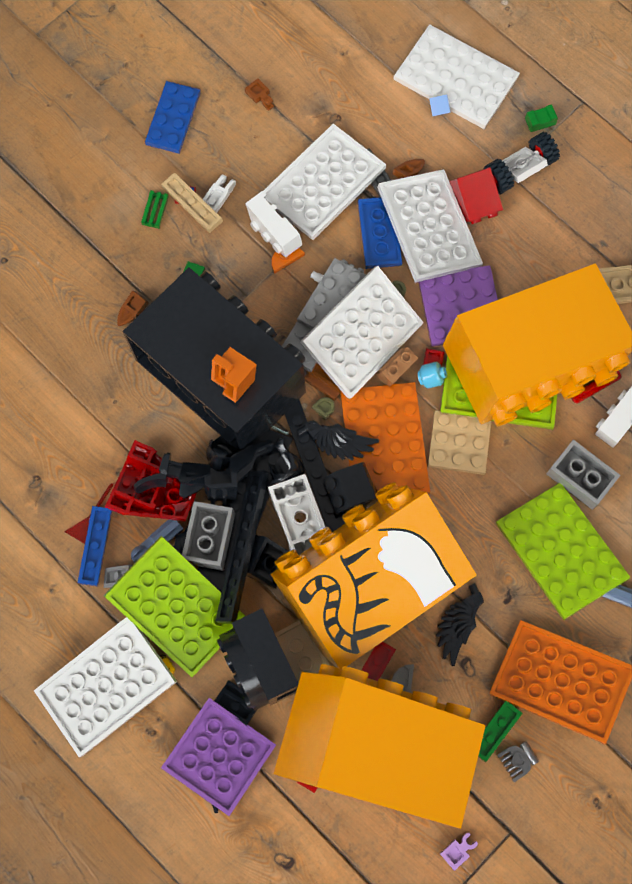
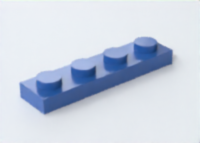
(95, 546)

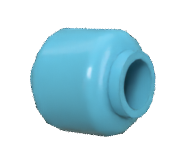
(432, 375)

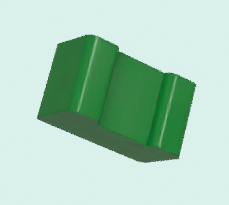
(541, 118)

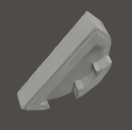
(404, 677)

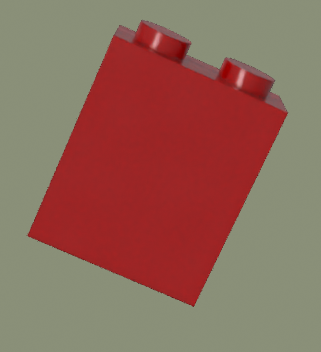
(477, 195)

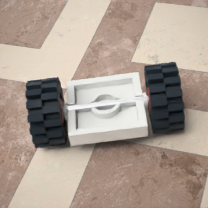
(524, 162)

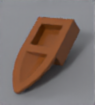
(409, 168)
(131, 308)

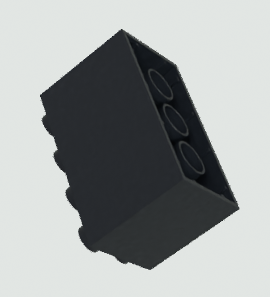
(184, 333)

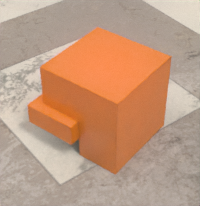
(233, 373)

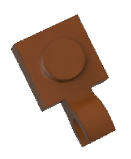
(259, 92)

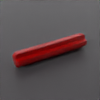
(591, 389)

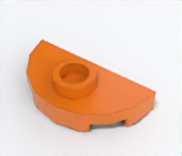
(280, 262)

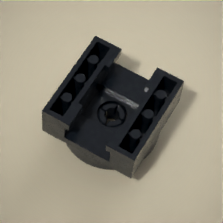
(258, 661)

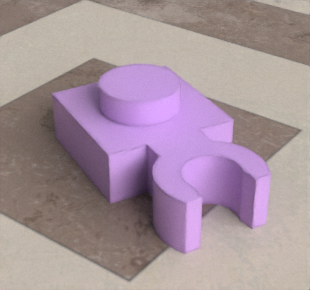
(456, 852)

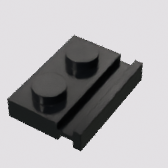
(232, 700)

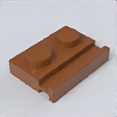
(321, 381)

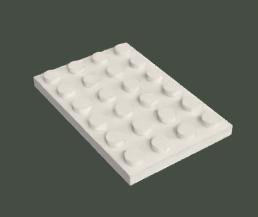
(450, 67)
(323, 181)
(429, 225)
(362, 332)
(105, 686)

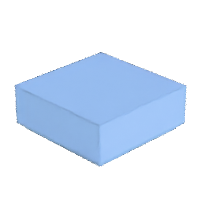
(440, 105)

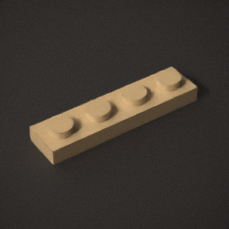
(192, 203)

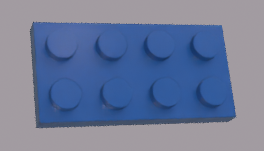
(172, 117)
(378, 235)

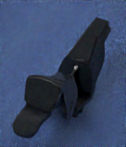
(196, 476)

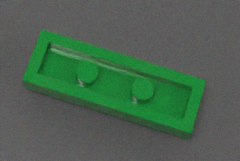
(498, 729)

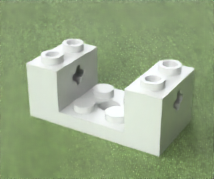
(292, 498)

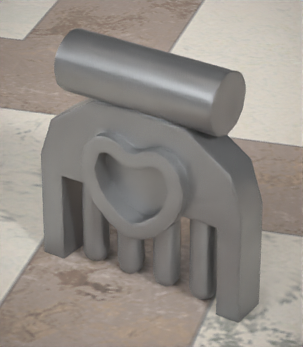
(521, 758)

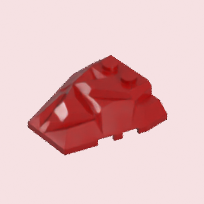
(154, 502)

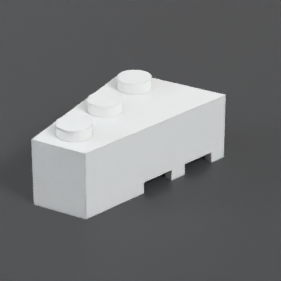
(272, 226)
(618, 421)

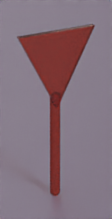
(80, 530)

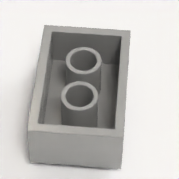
(583, 474)
(208, 535)

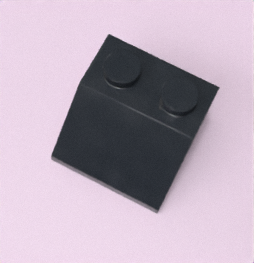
(349, 488)
(263, 560)

